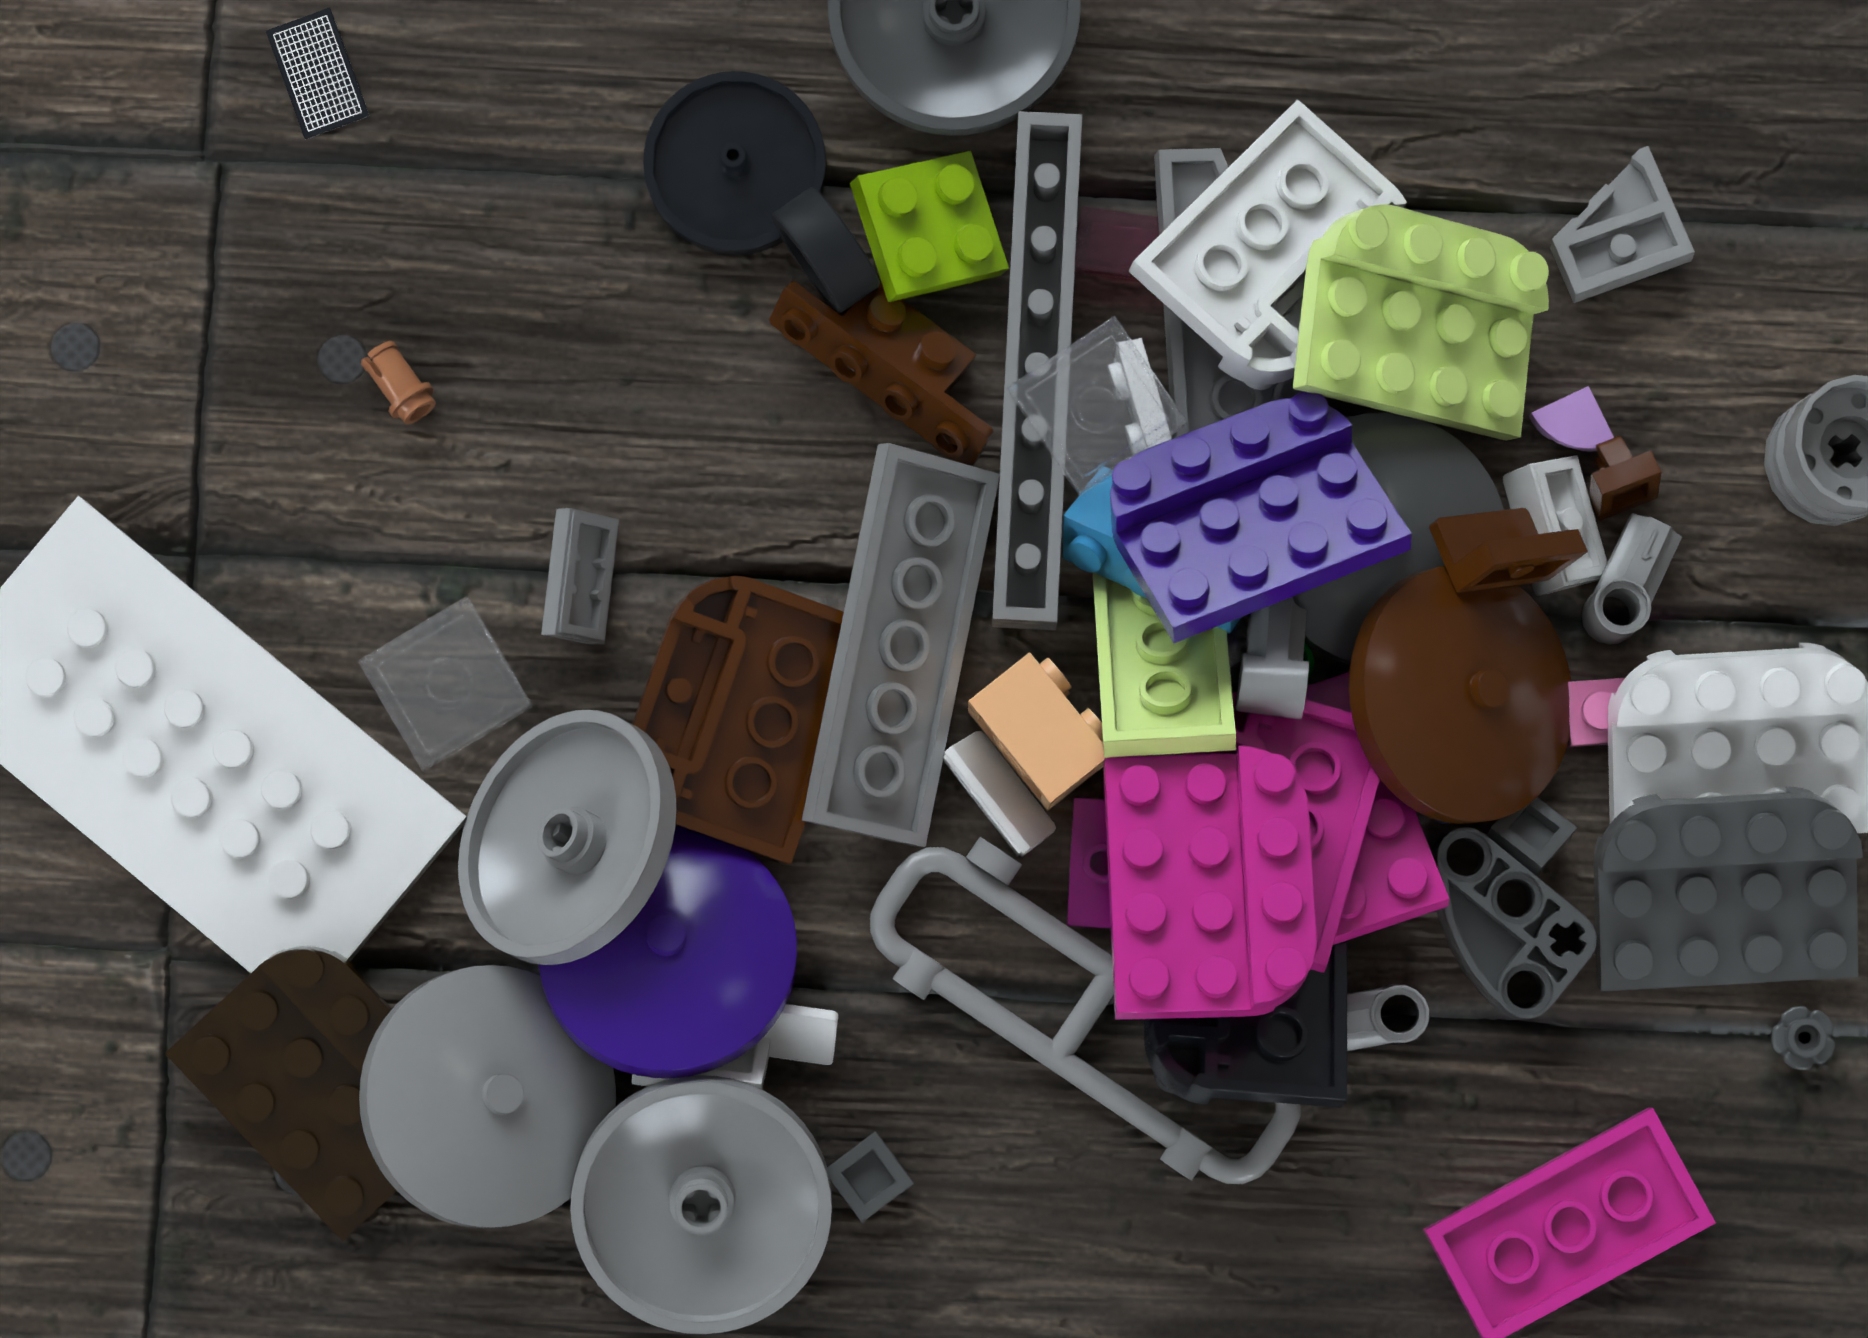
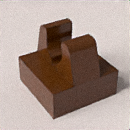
(1622, 479)

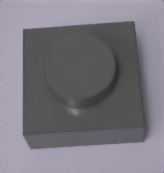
(1533, 835)
(869, 1176)

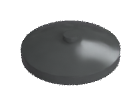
(954, 61)
(1425, 479)

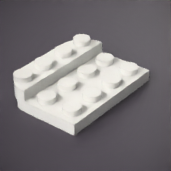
(1244, 244)
(1741, 728)

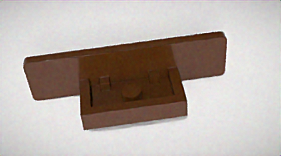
(892, 359)

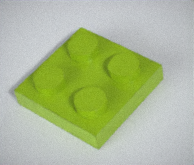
(929, 226)

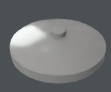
(567, 837)
(480, 1098)
(701, 1204)

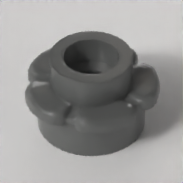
(1786, 1041)

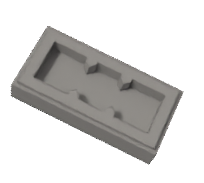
(580, 576)

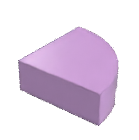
(1573, 421)

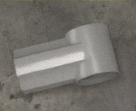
(1631, 576)
(1273, 668)
(1365, 1022)

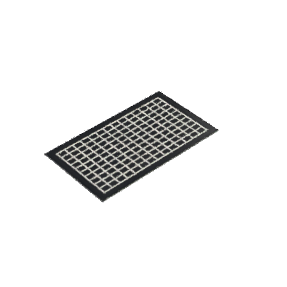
(317, 73)

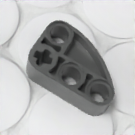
(1497, 946)

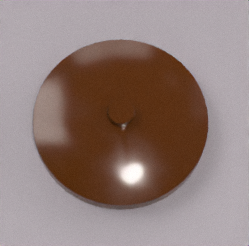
(1460, 697)

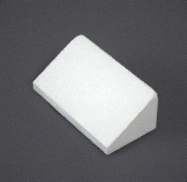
(1559, 502)
(999, 792)

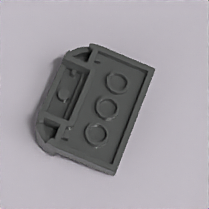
(1726, 892)

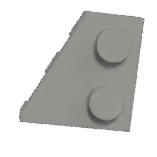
(1622, 233)

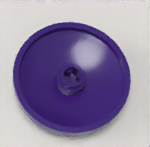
(690, 974)

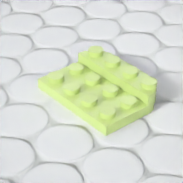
(1421, 319)

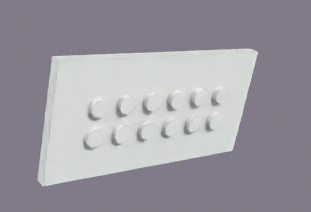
(201, 753)

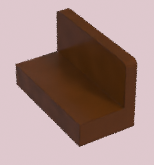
(1502, 549)

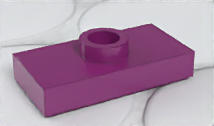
(1088, 868)

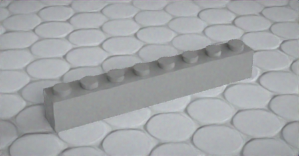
(1036, 331)

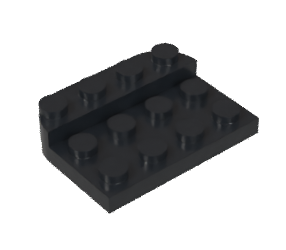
(1271, 1057)

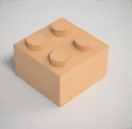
(1040, 729)

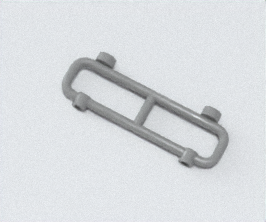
(987, 875)

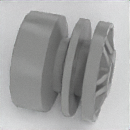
(1801, 451)

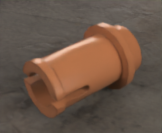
(399, 383)

